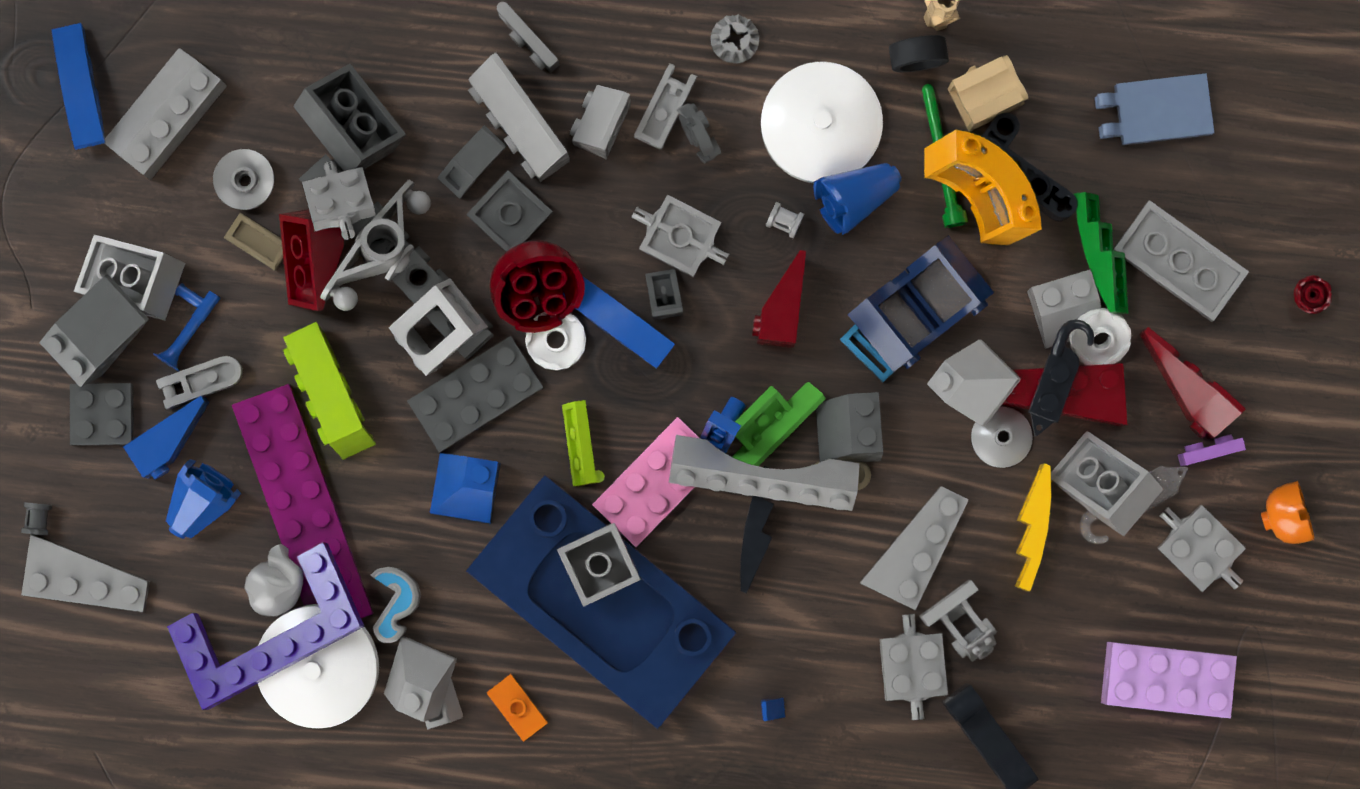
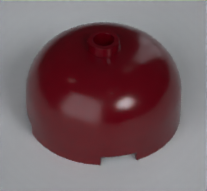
(541, 272)

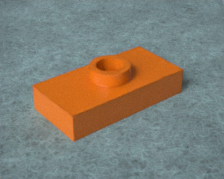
(517, 707)

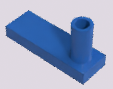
(722, 428)

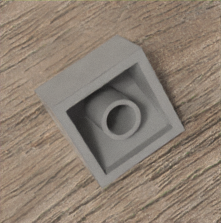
(601, 120)
(1062, 301)

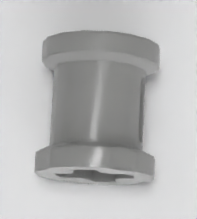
(784, 220)

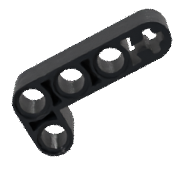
(1032, 172)
(989, 738)

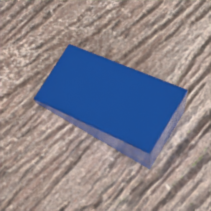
(772, 709)

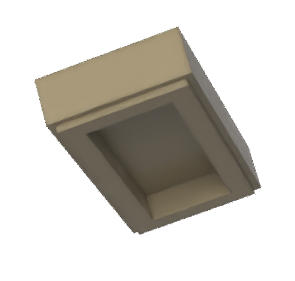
(256, 241)

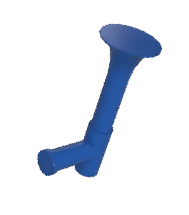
(204, 308)

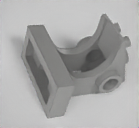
(976, 643)

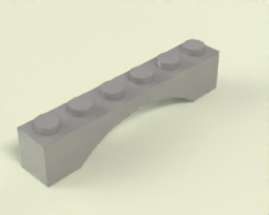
(825, 484)

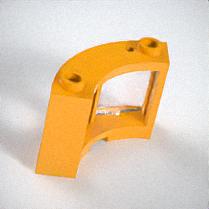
(991, 183)

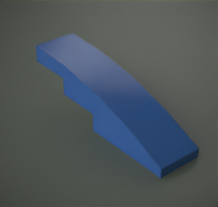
(78, 86)
(624, 325)

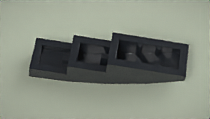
(754, 541)

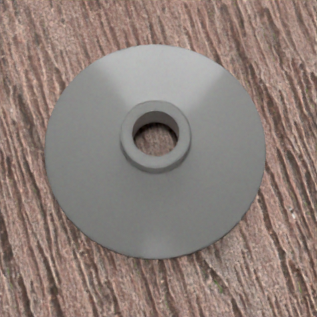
(234, 167)
(1003, 454)

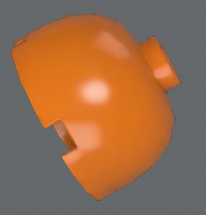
(1288, 515)

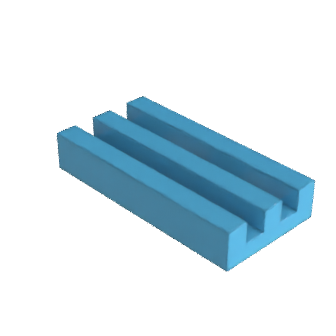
(867, 362)

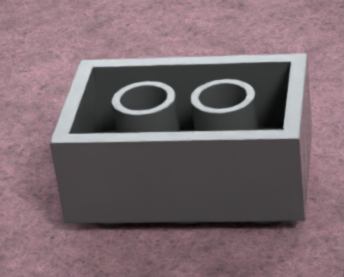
(349, 119)

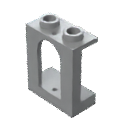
(458, 312)

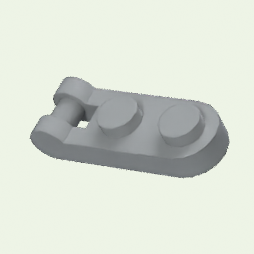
(200, 380)

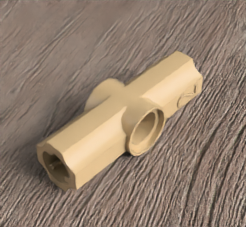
(941, 13)

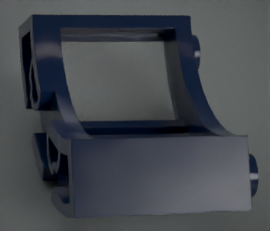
(921, 307)

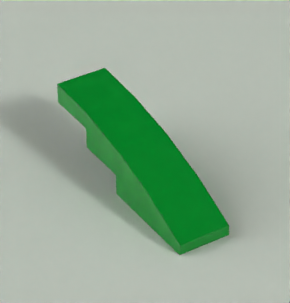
(1105, 264)

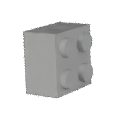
(599, 564)

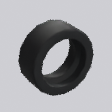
(918, 53)

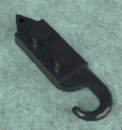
(1057, 377)

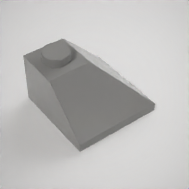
(974, 382)
(419, 679)

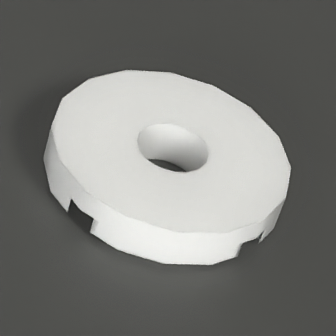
(1110, 351)
(560, 357)

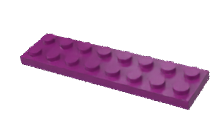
(296, 485)

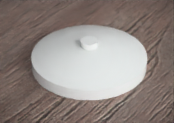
(821, 121)
(327, 684)

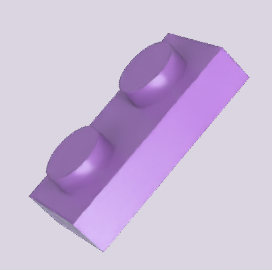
(1223, 446)

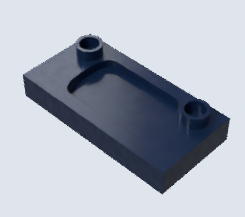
(638, 642)

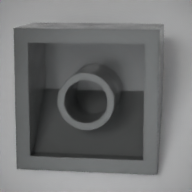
(850, 428)

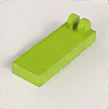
(580, 444)

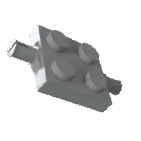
(339, 199)
(680, 236)
(1201, 548)
(913, 667)

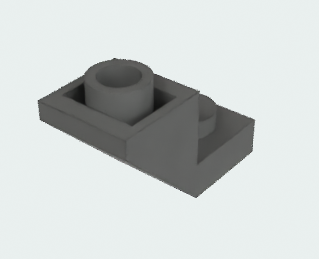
(471, 161)

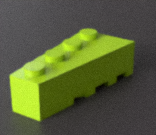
(327, 391)

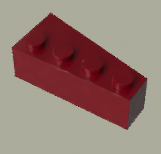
(1094, 395)

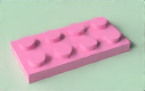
(643, 491)

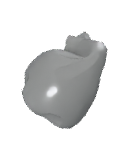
(274, 584)

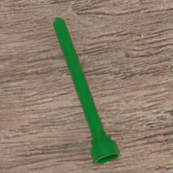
(954, 214)

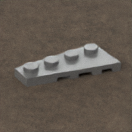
(913, 557)
(72, 577)

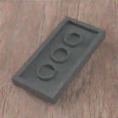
(475, 394)

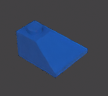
(465, 487)

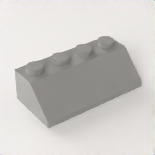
(165, 113)
(518, 118)

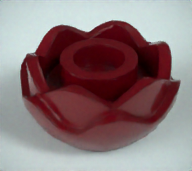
(1322, 292)

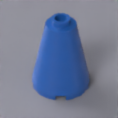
(855, 194)

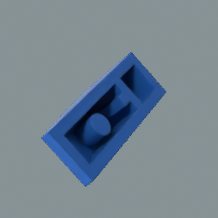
(163, 443)

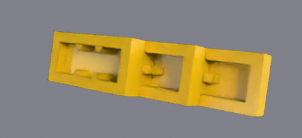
(1035, 514)

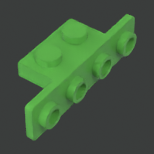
(772, 421)

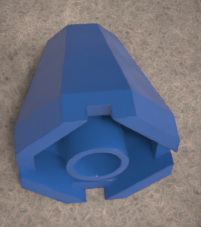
(198, 499)

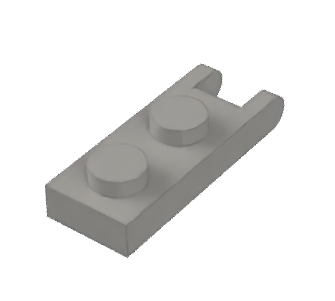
(523, 35)
(663, 109)

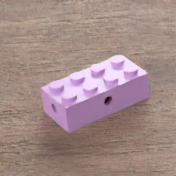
(1168, 680)

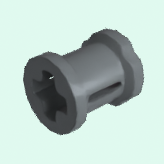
(36, 518)

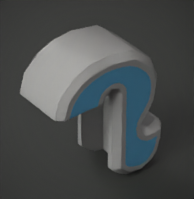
(401, 605)

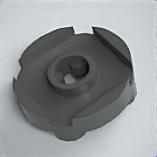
(694, 126)

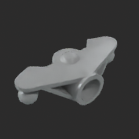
(374, 263)

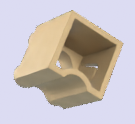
(987, 92)

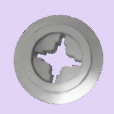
(728, 51)

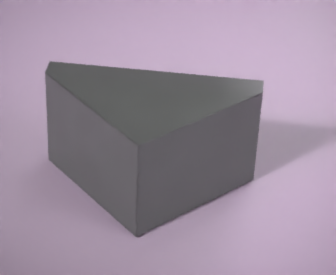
(664, 294)

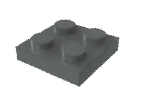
(509, 212)
(101, 414)

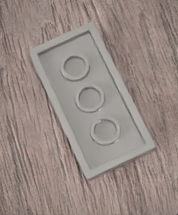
(1181, 261)

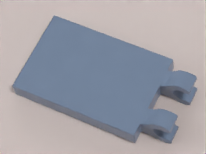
(1158, 110)

